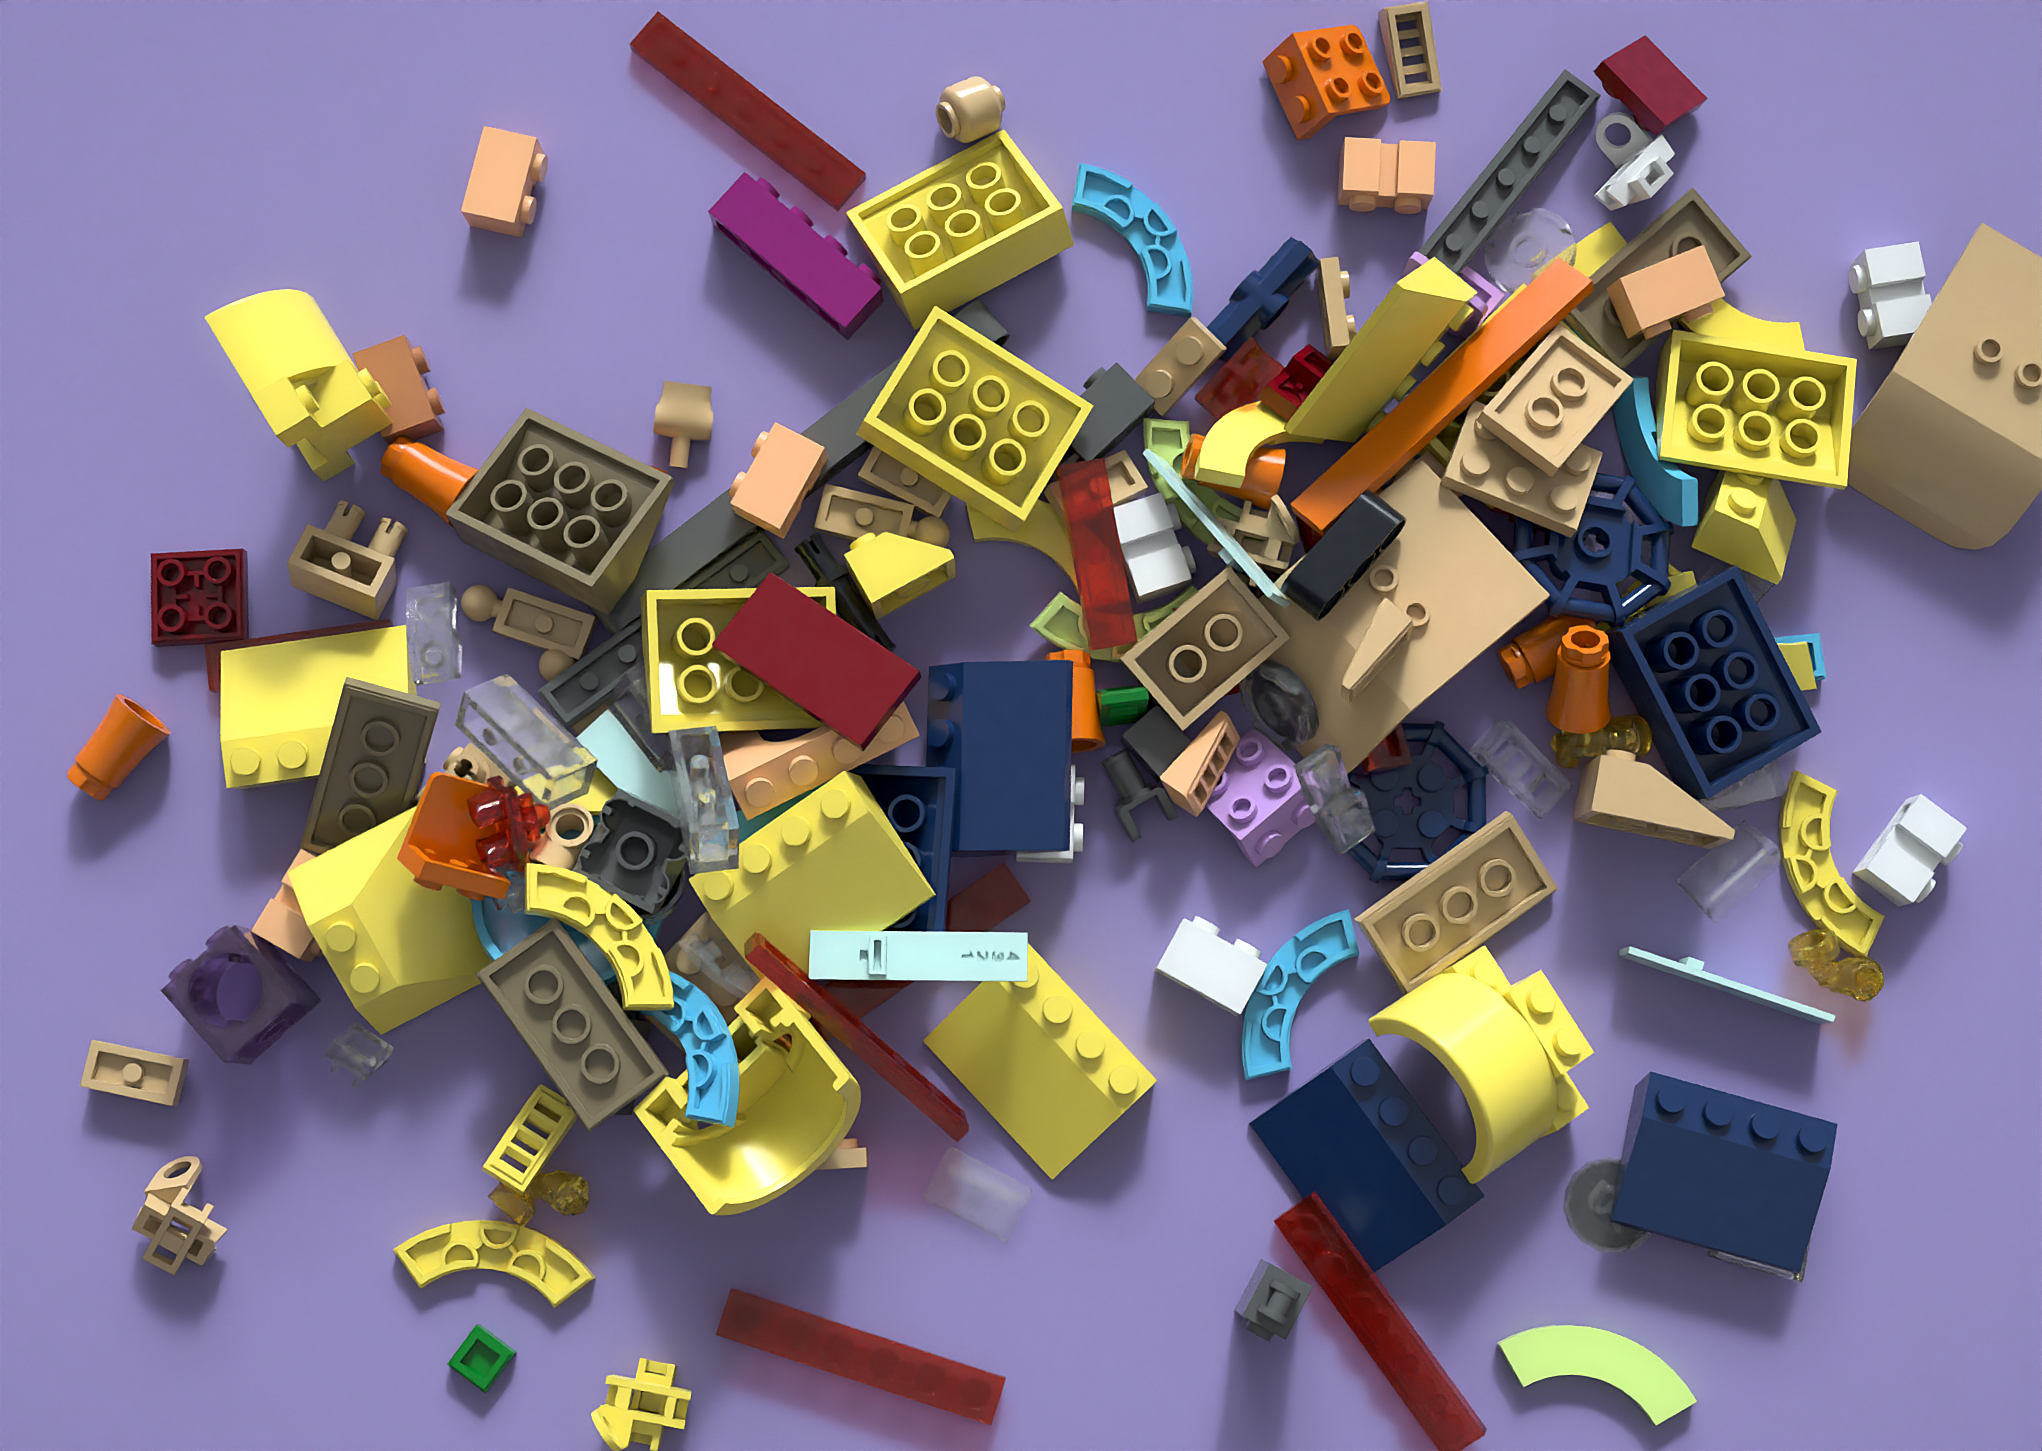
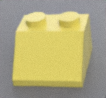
(1747, 524)
(896, 570)

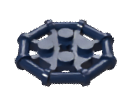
(1606, 568)
(1435, 809)

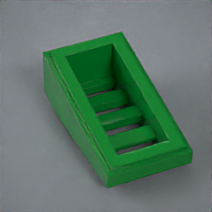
(1122, 704)

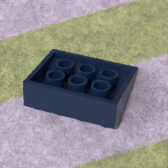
(1711, 684)
(1012, 751)
(922, 813)
(1367, 1155)
(1722, 1171)

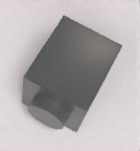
(1155, 742)

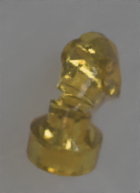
(1622, 733)
(1856, 977)
(560, 1189)

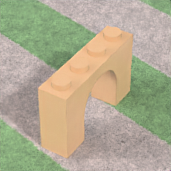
(774, 772)

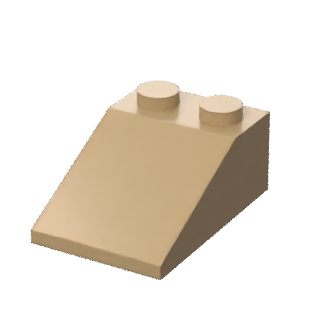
(1204, 648)
(1641, 801)

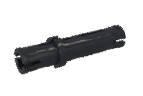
(848, 601)

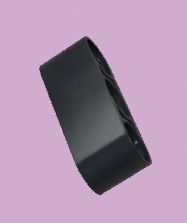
(1343, 555)

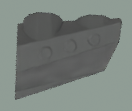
(634, 851)

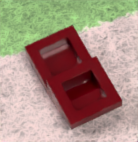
(1296, 382)

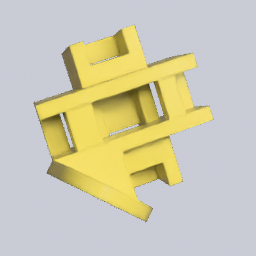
(652, 1392)

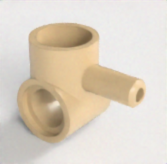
(555, 850)

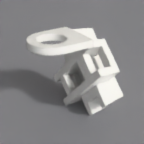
(1639, 164)

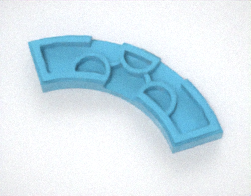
(1145, 230)
(1660, 481)
(1282, 986)
(709, 1051)

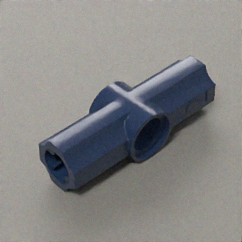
(1263, 296)

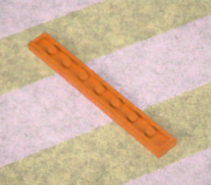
(1444, 394)

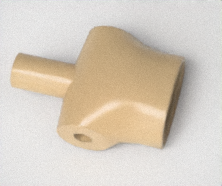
(684, 416)

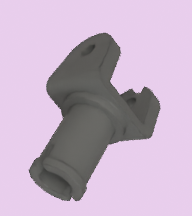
(1133, 791)

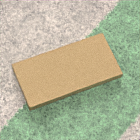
(1456, 903)

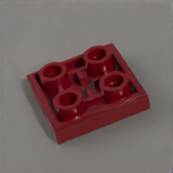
(1649, 86)
(199, 597)

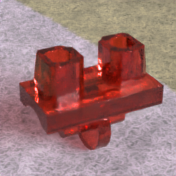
(1239, 380)
(515, 821)

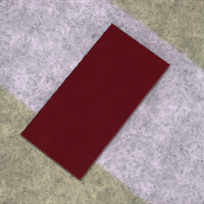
(817, 661)

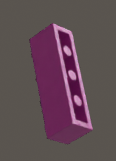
(797, 255)

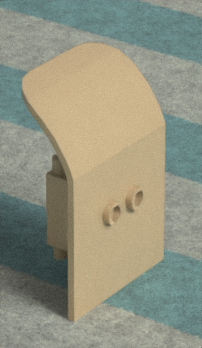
(1961, 412)
(1444, 576)

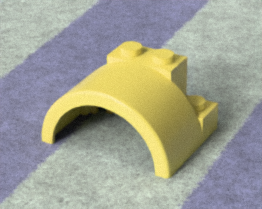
(301, 376)
(1501, 1047)
(789, 1113)

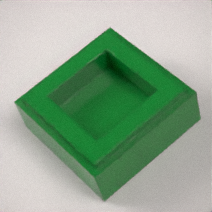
(481, 1358)

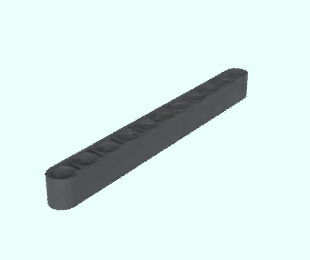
(717, 527)

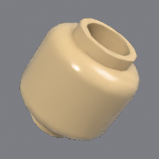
(970, 109)

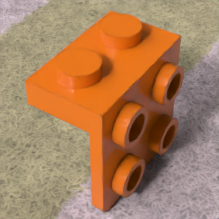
(1324, 77)
(443, 840)

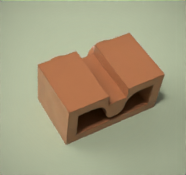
(400, 373)

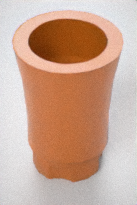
(426, 474)
(1261, 478)
(1534, 652)
(1581, 682)
(1086, 725)
(116, 747)

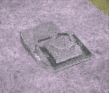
(431, 633)
(1335, 805)
(707, 958)

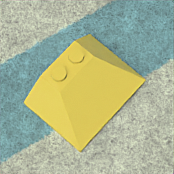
(382, 932)

